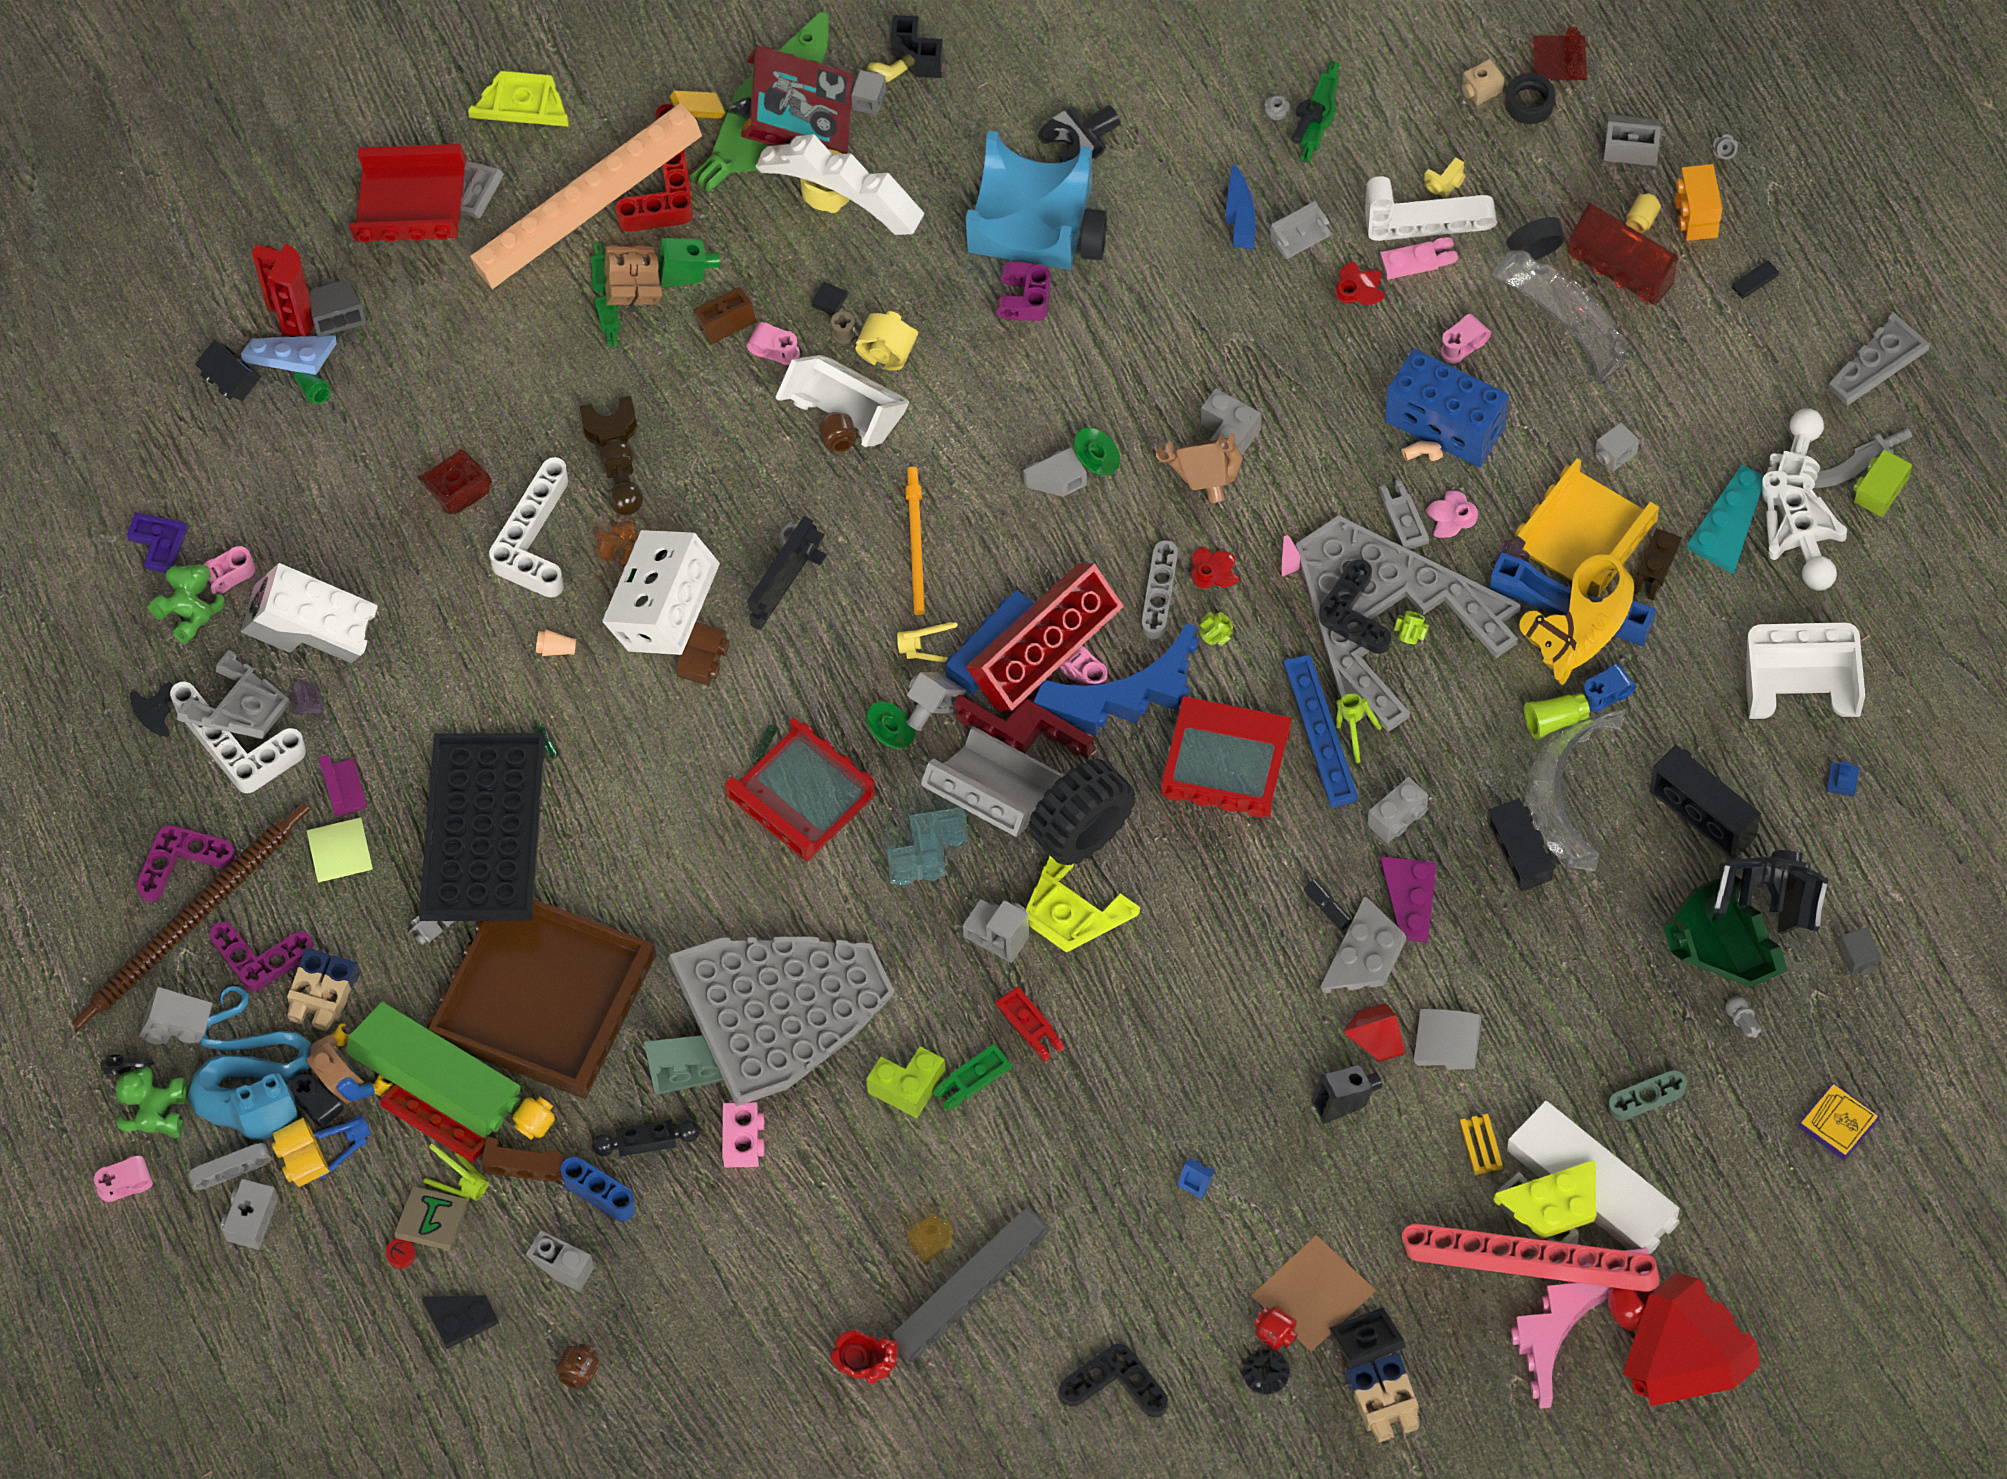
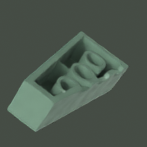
(681, 1064)

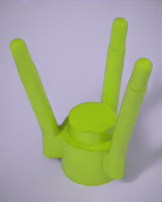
(1352, 709)
(472, 1182)

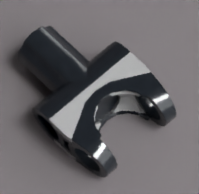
(1076, 131)

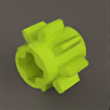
(1411, 627)
(1215, 628)

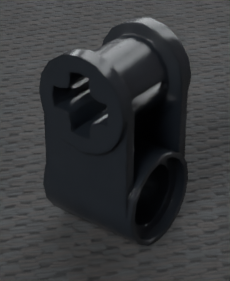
(318, 1103)

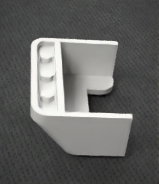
(1804, 661)

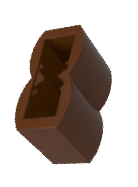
(702, 653)

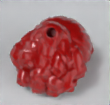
(864, 1356)

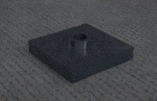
(1367, 1337)

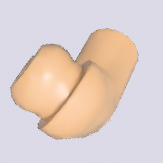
(1422, 447)

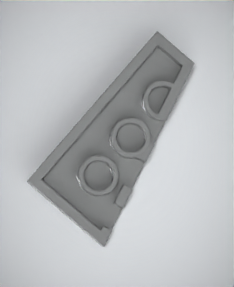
(1882, 357)

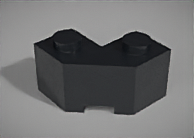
(921, 55)

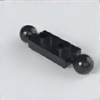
(645, 1138)

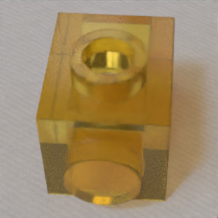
(930, 1238)

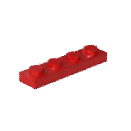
(433, 1123)

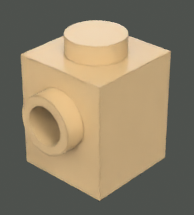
(1482, 82)

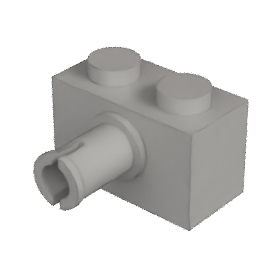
(933, 694)

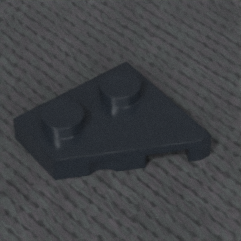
(460, 1316)

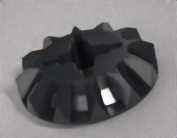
(1274, 1381)

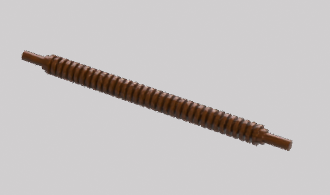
(190, 916)

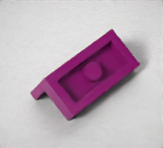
(343, 785)

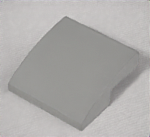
(1447, 1038)

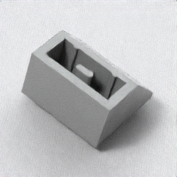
(1632, 140)

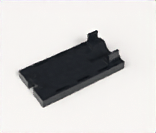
(784, 569)

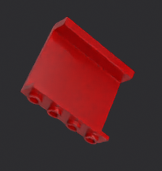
(409, 193)

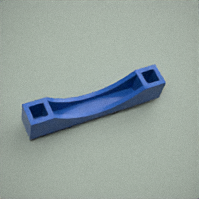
(1526, 584)

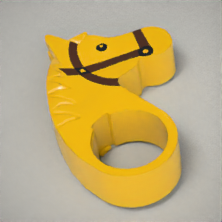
(1588, 626)

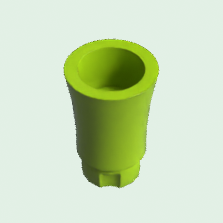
(1555, 714)

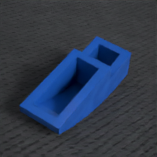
(1240, 211)

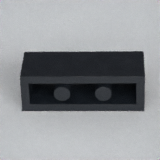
(1521, 844)

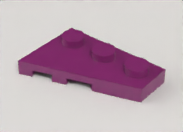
(1411, 894)

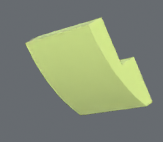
(339, 849)

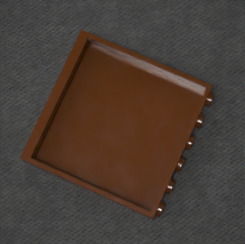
(544, 995)

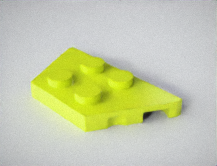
(521, 99)
(1554, 1201)

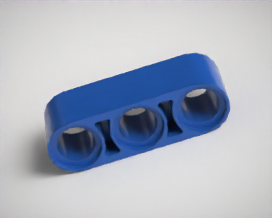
(603, 1200)

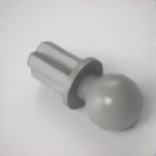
(1743, 1016)

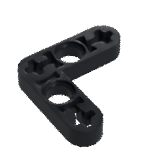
(1346, 615)
(1114, 1371)

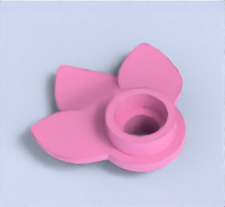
(1449, 512)

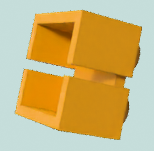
(1698, 202)

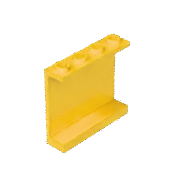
(1581, 522)

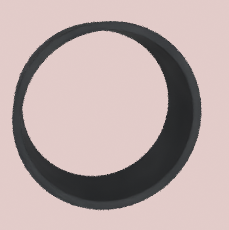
(1546, 229)

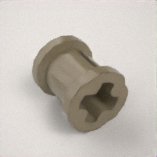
(843, 328)

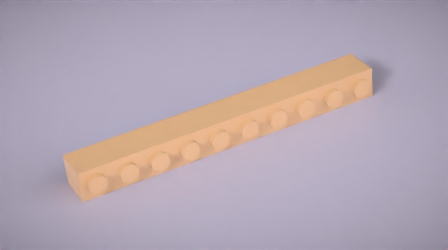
(586, 196)

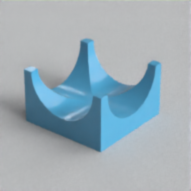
(1029, 207)

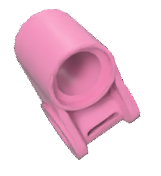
(1463, 339)
(772, 343)
(227, 571)
(1083, 667)
(125, 1177)

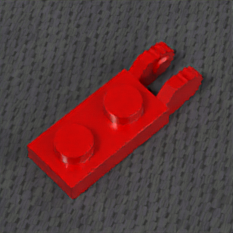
(1028, 1022)

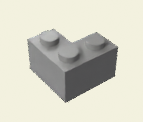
(1229, 416)
(998, 928)
(174, 1015)

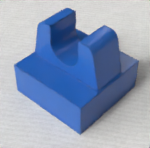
(1843, 778)
(1195, 1178)

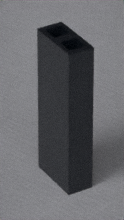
(1755, 279)

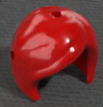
(1627, 1306)

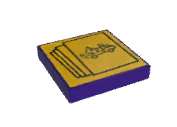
(1838, 1121)

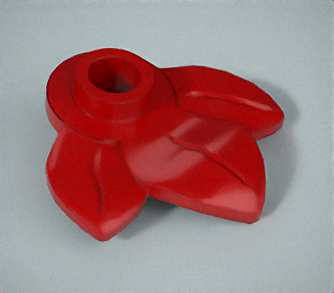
(1361, 284)
(1213, 568)

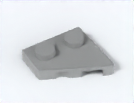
(478, 188)

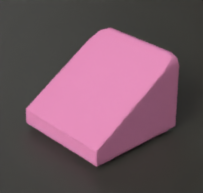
(1290, 557)

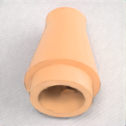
(552, 644)

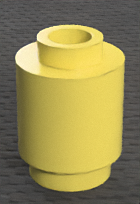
(1643, 212)

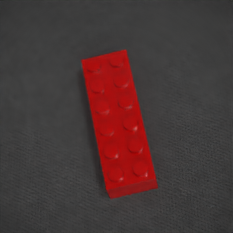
(1044, 636)

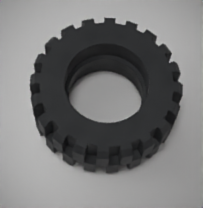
(1082, 811)

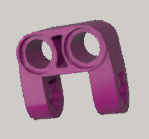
(1025, 276)

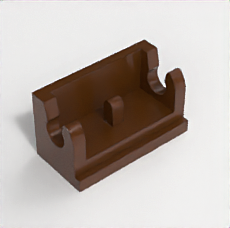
(725, 315)

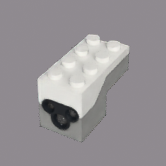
(299, 609)

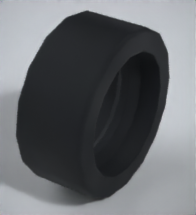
(1535, 82)
(1093, 234)

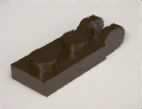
(1657, 561)

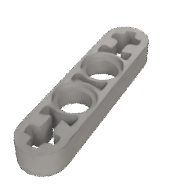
(1159, 589)

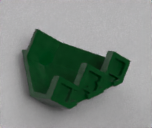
(1732, 946)

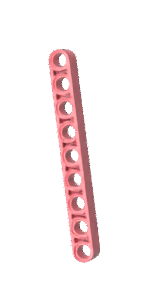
(1542, 1263)

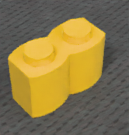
(300, 1153)

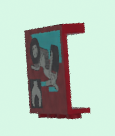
(797, 99)

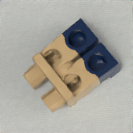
(321, 988)
(1384, 1405)

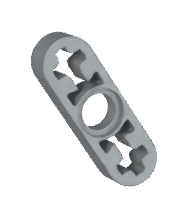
(229, 1166)

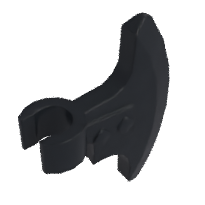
(153, 711)

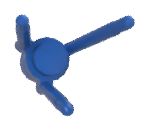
(353, 1130)

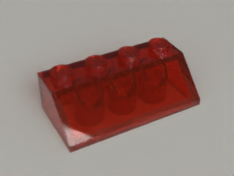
(1623, 255)

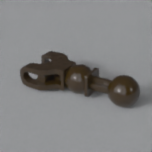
(616, 455)

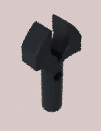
(1306, 119)

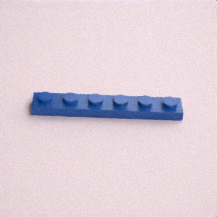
(1320, 731)

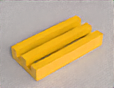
(1475, 1123)

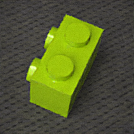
(1882, 483)

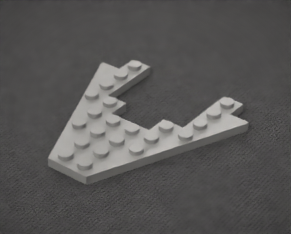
(1395, 575)

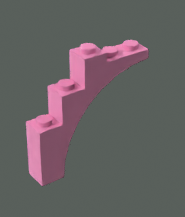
(1543, 1333)

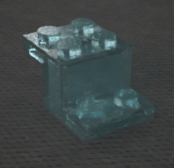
(926, 854)

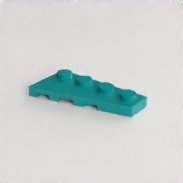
(1728, 522)

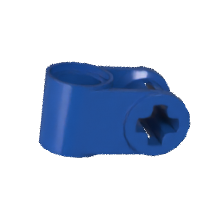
(1608, 688)

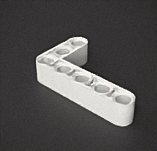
(1423, 218)
(527, 531)
(243, 763)

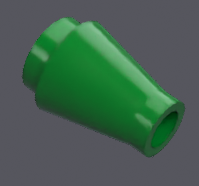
(313, 387)

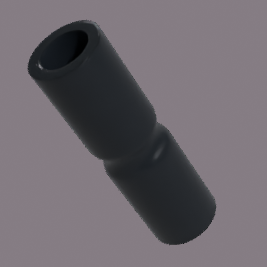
(1326, 902)

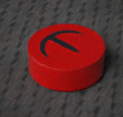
(400, 1253)

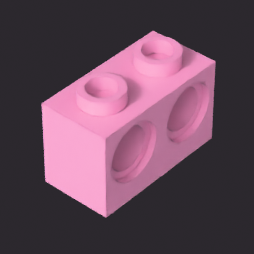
(737, 1135)

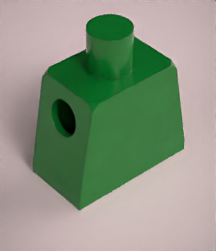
(684, 261)

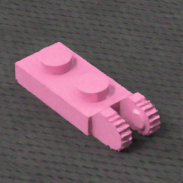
(1418, 258)

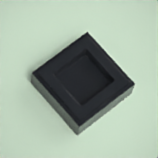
(829, 298)

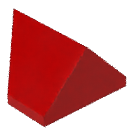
(1377, 1032)

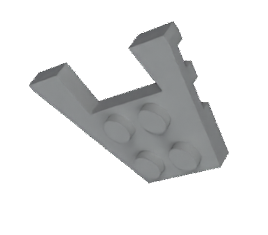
(246, 710)

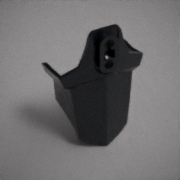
(1793, 885)

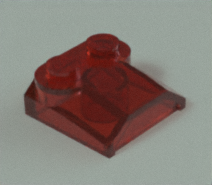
(457, 482)

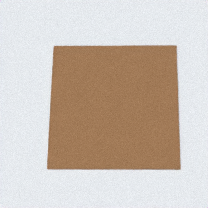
(1315, 1290)

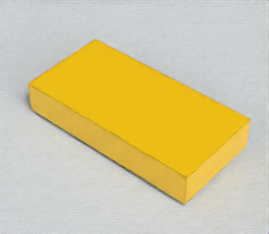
(699, 103)

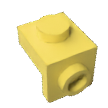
(1445, 183)

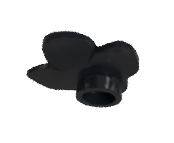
(116, 1064)

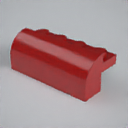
(284, 288)

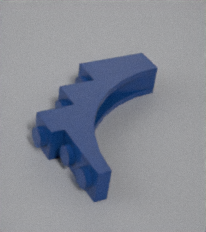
(1126, 698)

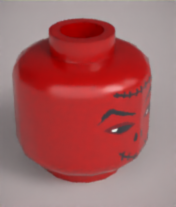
(1275, 1328)

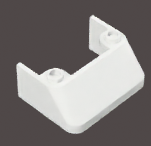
(836, 388)

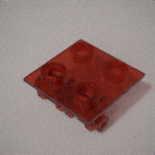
(1561, 56)

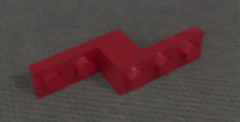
(1024, 726)

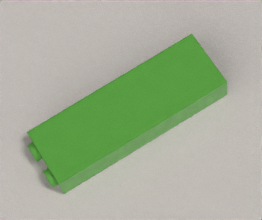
(434, 1070)

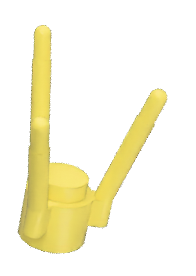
(910, 641)

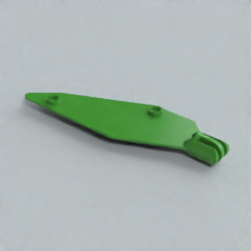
(741, 154)

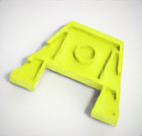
(1066, 916)

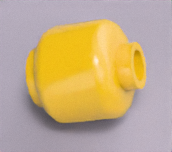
(533, 1117)

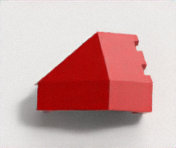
(1687, 1345)

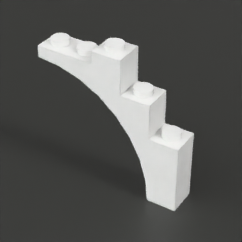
(876, 193)

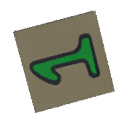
(431, 1218)

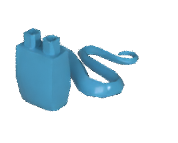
(254, 1108)

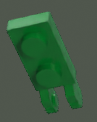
(973, 1076)

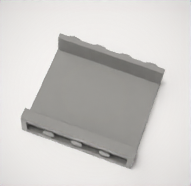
(992, 781)

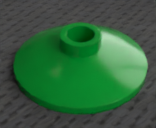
(1096, 451)
(889, 725)

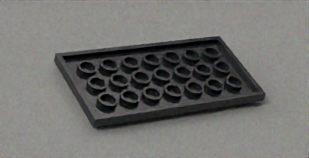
(482, 827)

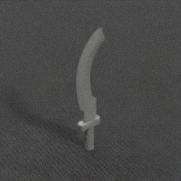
(1860, 460)

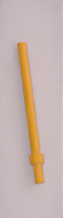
(913, 495)

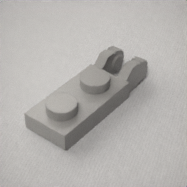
(1404, 517)

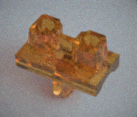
(609, 543)

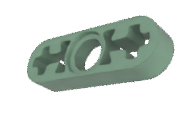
(1669, 1095)

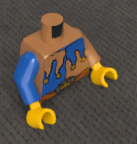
(338, 1072)

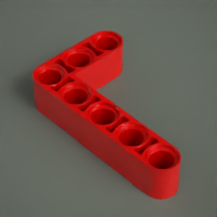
(666, 203)

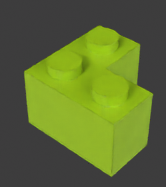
(909, 1087)

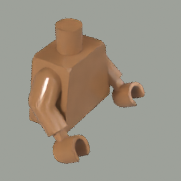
(1205, 464)

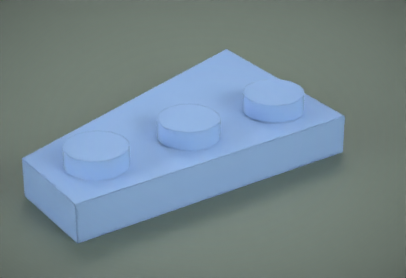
(290, 353)

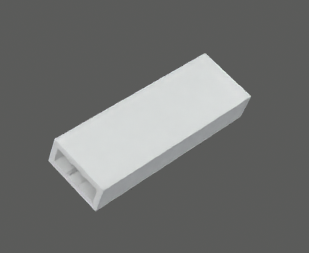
(1624, 1201)

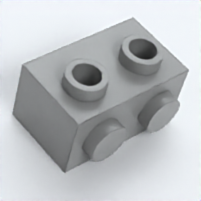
(1398, 810)

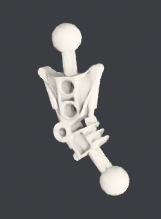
(1794, 485)

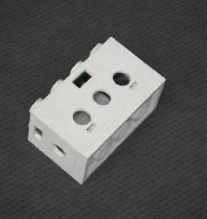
(661, 592)

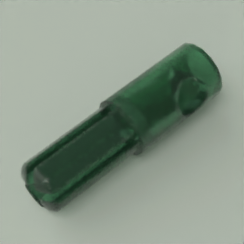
(765, 742)
(549, 745)

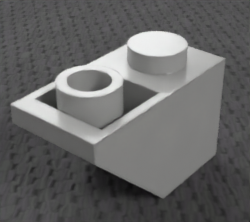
(1056, 475)
(561, 1260)

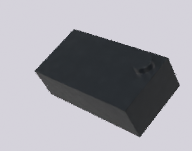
(1704, 801)

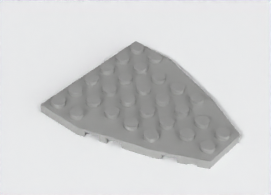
(778, 1005)

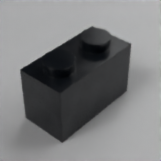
(227, 370)

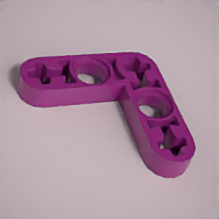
(177, 849)
(251, 963)

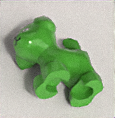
(187, 583)
(137, 1088)

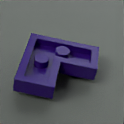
(164, 537)

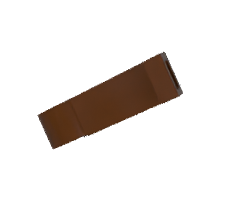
(521, 1163)

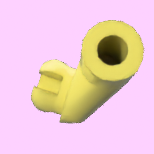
(890, 72)

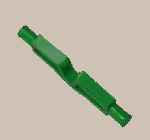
(1325, 95)
(607, 313)

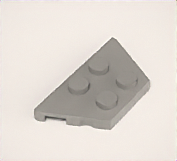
(1366, 951)

